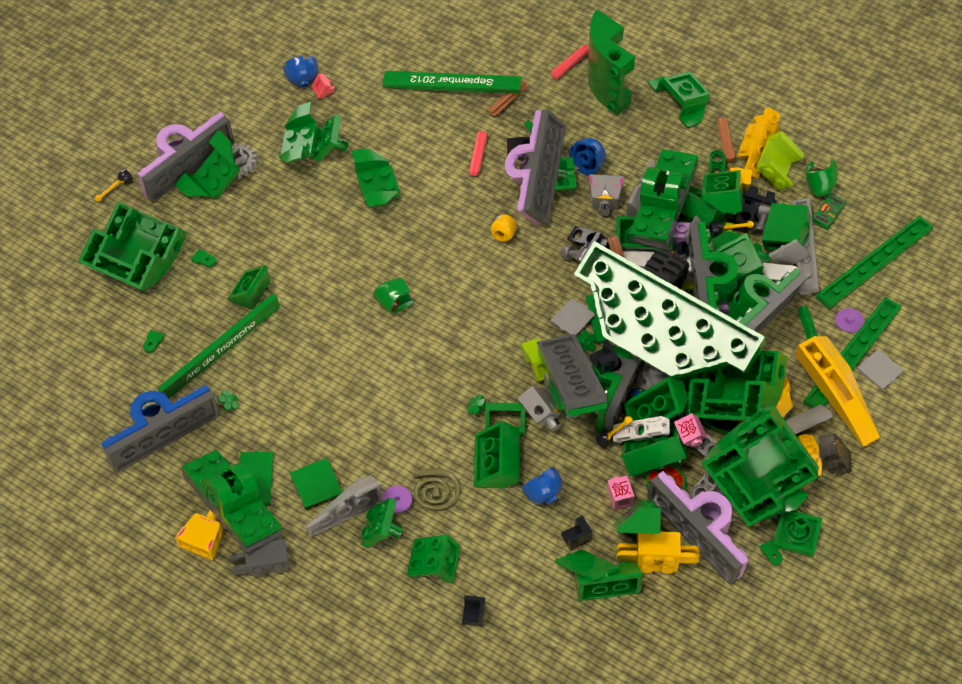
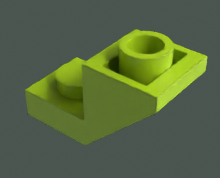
(531, 355)

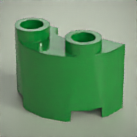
(566, 178)

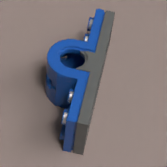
(158, 425)

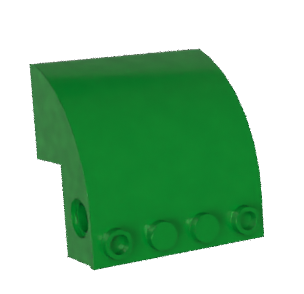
(608, 63)
(133, 247)
(737, 396)
(760, 465)

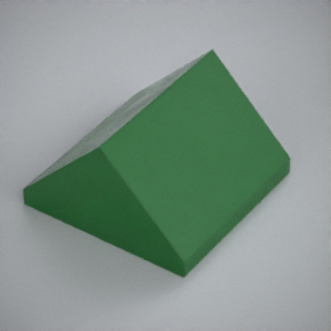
(250, 287)

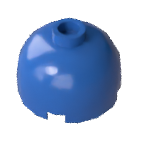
(301, 71)
(588, 155)
(544, 487)

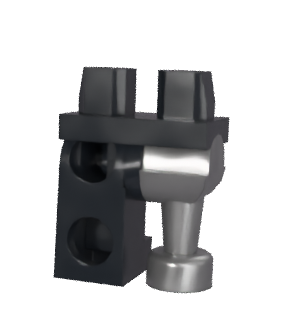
(755, 206)
(582, 243)

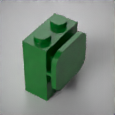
(786, 224)

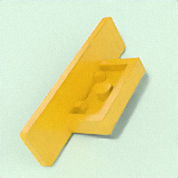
(756, 138)

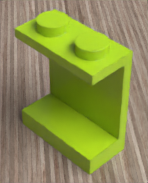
(777, 159)

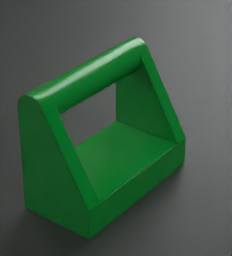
(505, 407)

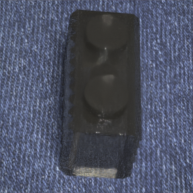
(835, 454)

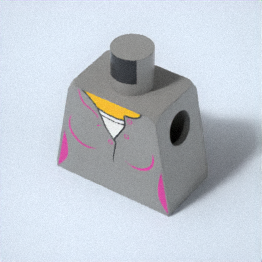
(605, 192)
(541, 407)

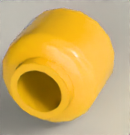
(503, 228)

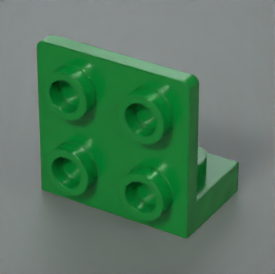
(434, 556)

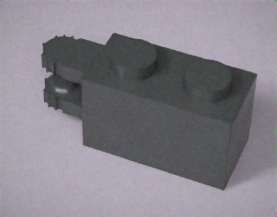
(262, 560)

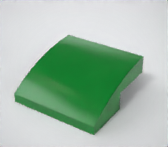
(315, 483)

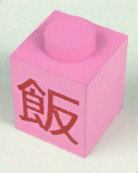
(691, 430)
(620, 492)

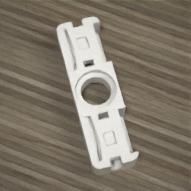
(652, 427)

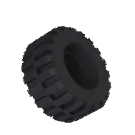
(668, 267)

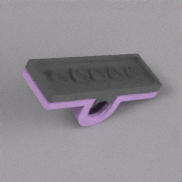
(180, 155)
(540, 168)
(690, 520)

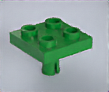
(328, 138)
(380, 524)
(798, 533)

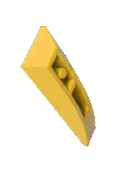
(838, 385)

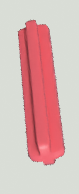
(570, 62)
(478, 153)

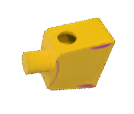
(201, 535)

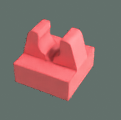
(322, 86)

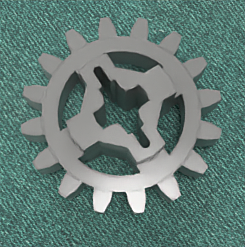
(244, 158)

